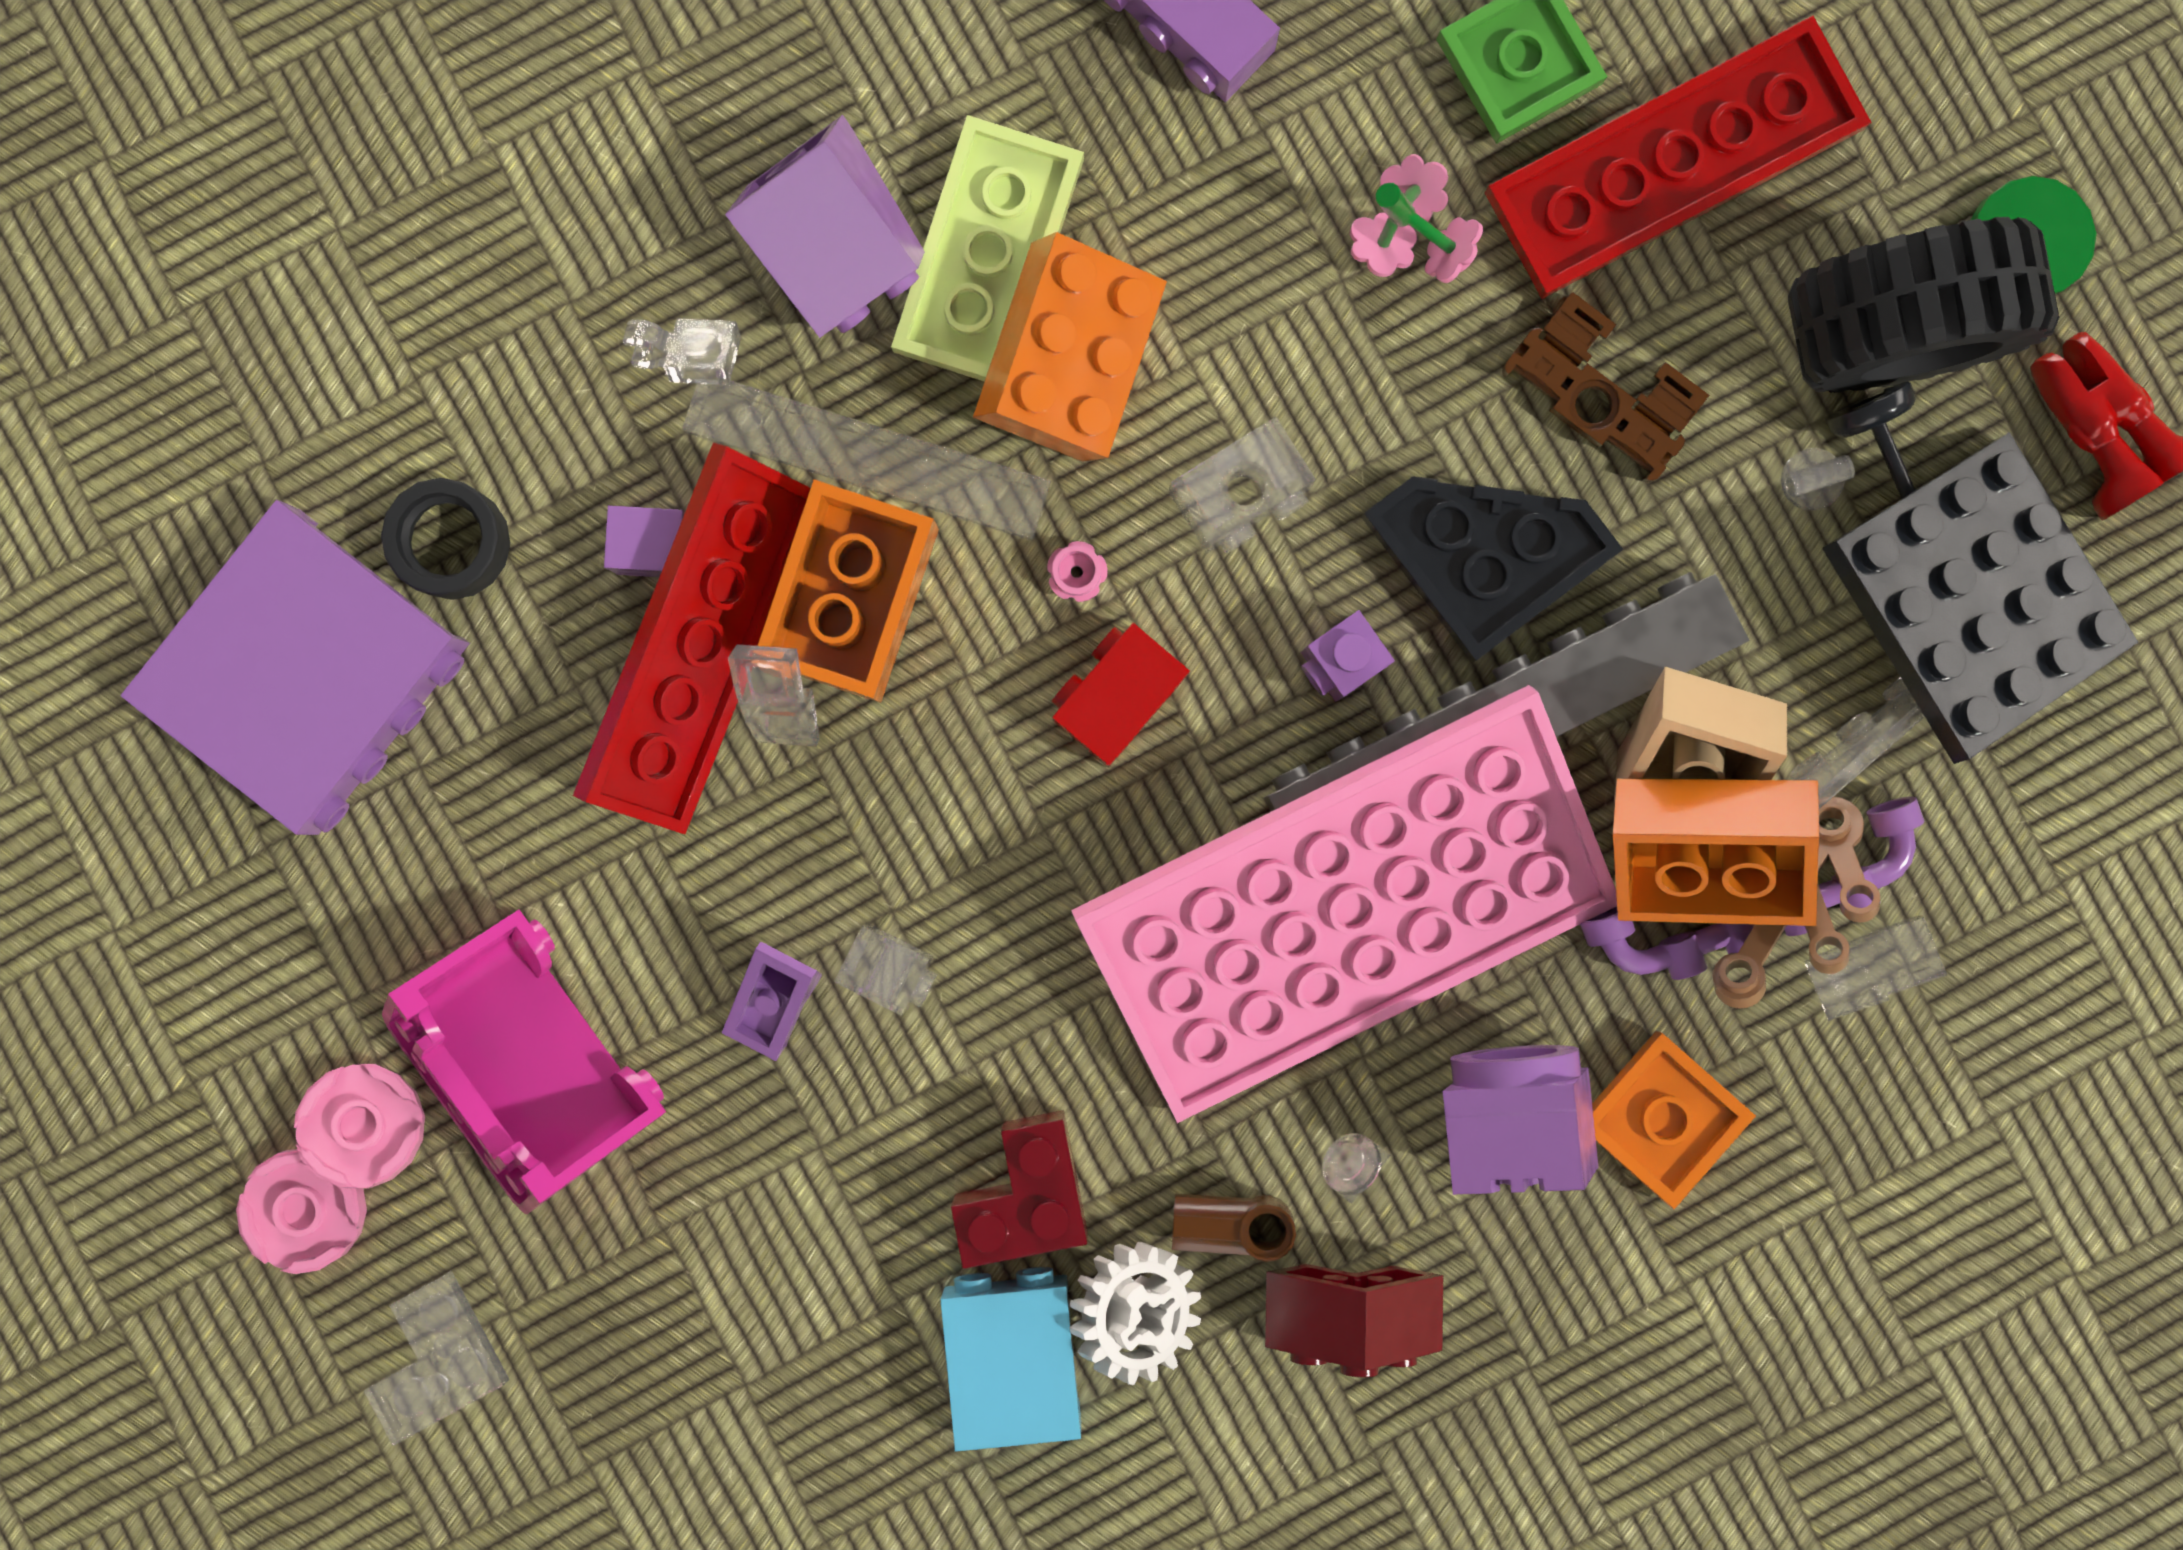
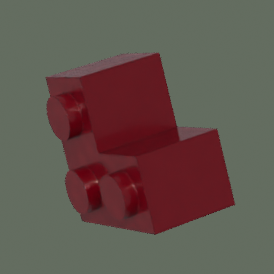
(1036, 1210)
(1354, 1317)

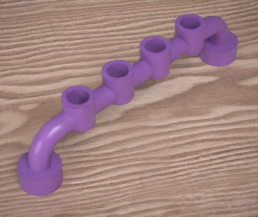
(1685, 950)

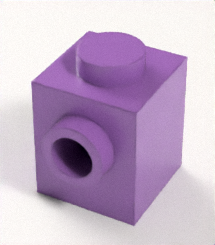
(1345, 657)

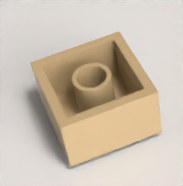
(1703, 732)

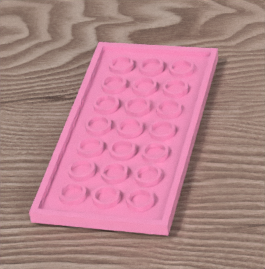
(1350, 904)

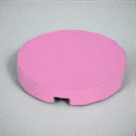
(359, 1126)
(297, 1217)

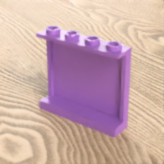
(295, 672)

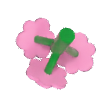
(1409, 198)

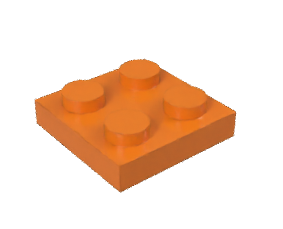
(1667, 1119)

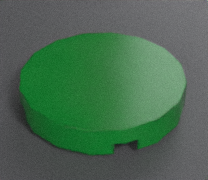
(2057, 213)

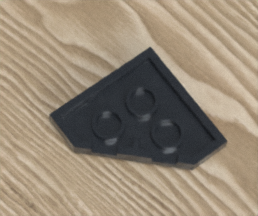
(1488, 553)

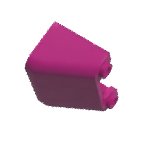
(518, 1062)

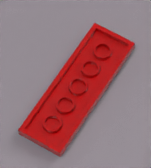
(1677, 157)
(677, 676)

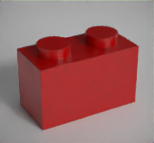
(1119, 693)

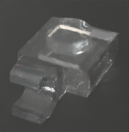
(693, 353)

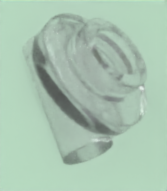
(1815, 478)
(1352, 1164)

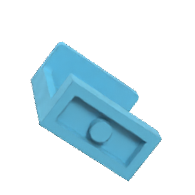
(1010, 1360)

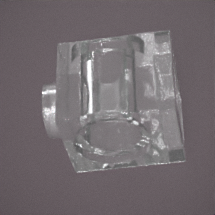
(887, 970)

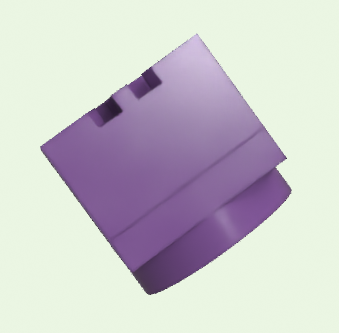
(1520, 1120)

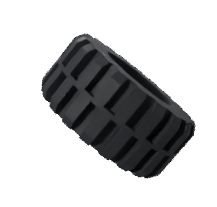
(1923, 305)

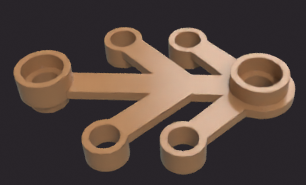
(1839, 848)

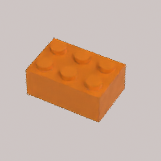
(1070, 348)
(849, 588)
(1717, 851)

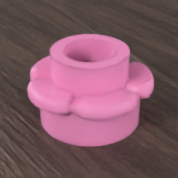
(1083, 556)

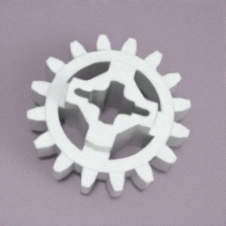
(1135, 1313)

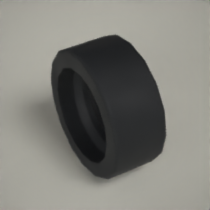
(405, 514)

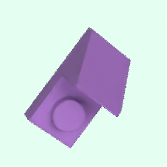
(770, 1001)

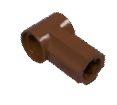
(1223, 1225)

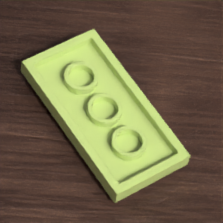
(993, 204)

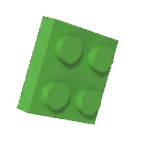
(1520, 61)

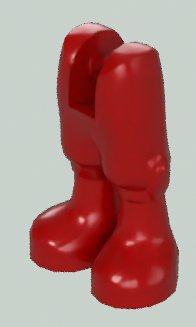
(2093, 399)

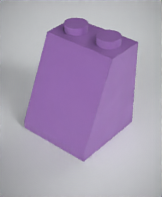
(828, 230)

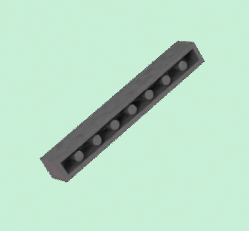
(1574, 682)

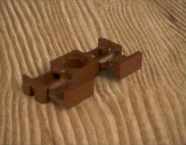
(1554, 370)

